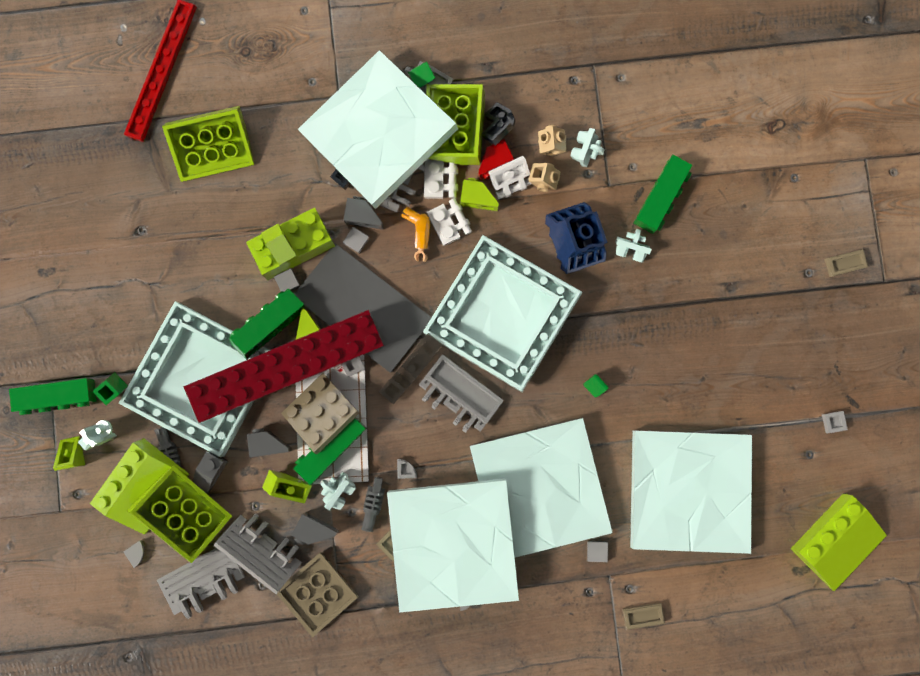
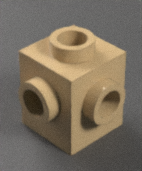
(552, 140)
(544, 176)

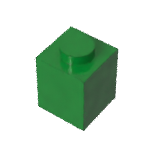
(110, 388)

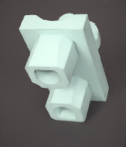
(590, 148)
(640, 249)
(96, 435)
(333, 490)

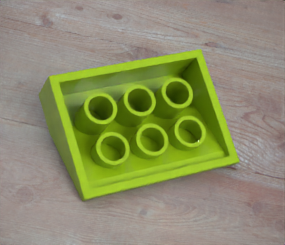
(466, 108)
(209, 143)
(129, 480)
(180, 513)
(839, 541)

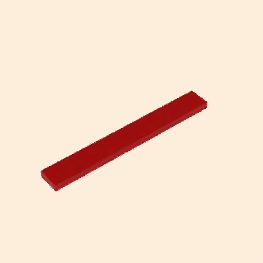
(160, 70)

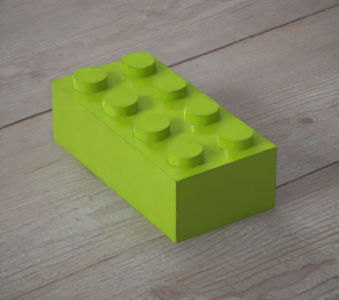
(306, 236)

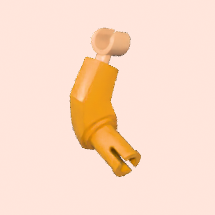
(422, 232)

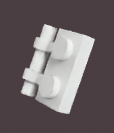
(509, 173)
(434, 179)
(444, 225)

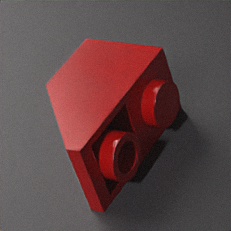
(493, 158)

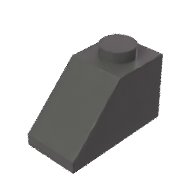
(361, 214)
(265, 443)
(209, 471)
(312, 530)

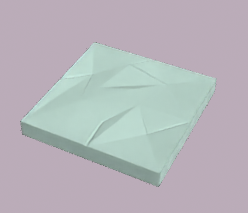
(378, 129)
(502, 313)
(180, 354)
(549, 485)
(691, 492)
(452, 545)

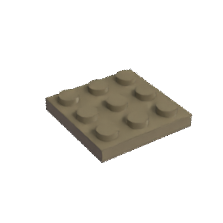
(320, 413)
(317, 594)

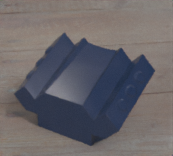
(577, 237)

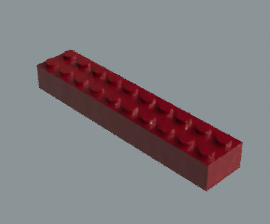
(283, 366)

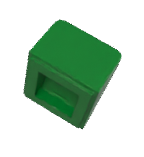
(422, 75)
(595, 385)

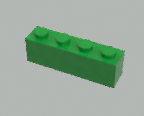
(662, 194)
(266, 324)
(52, 395)
(314, 465)

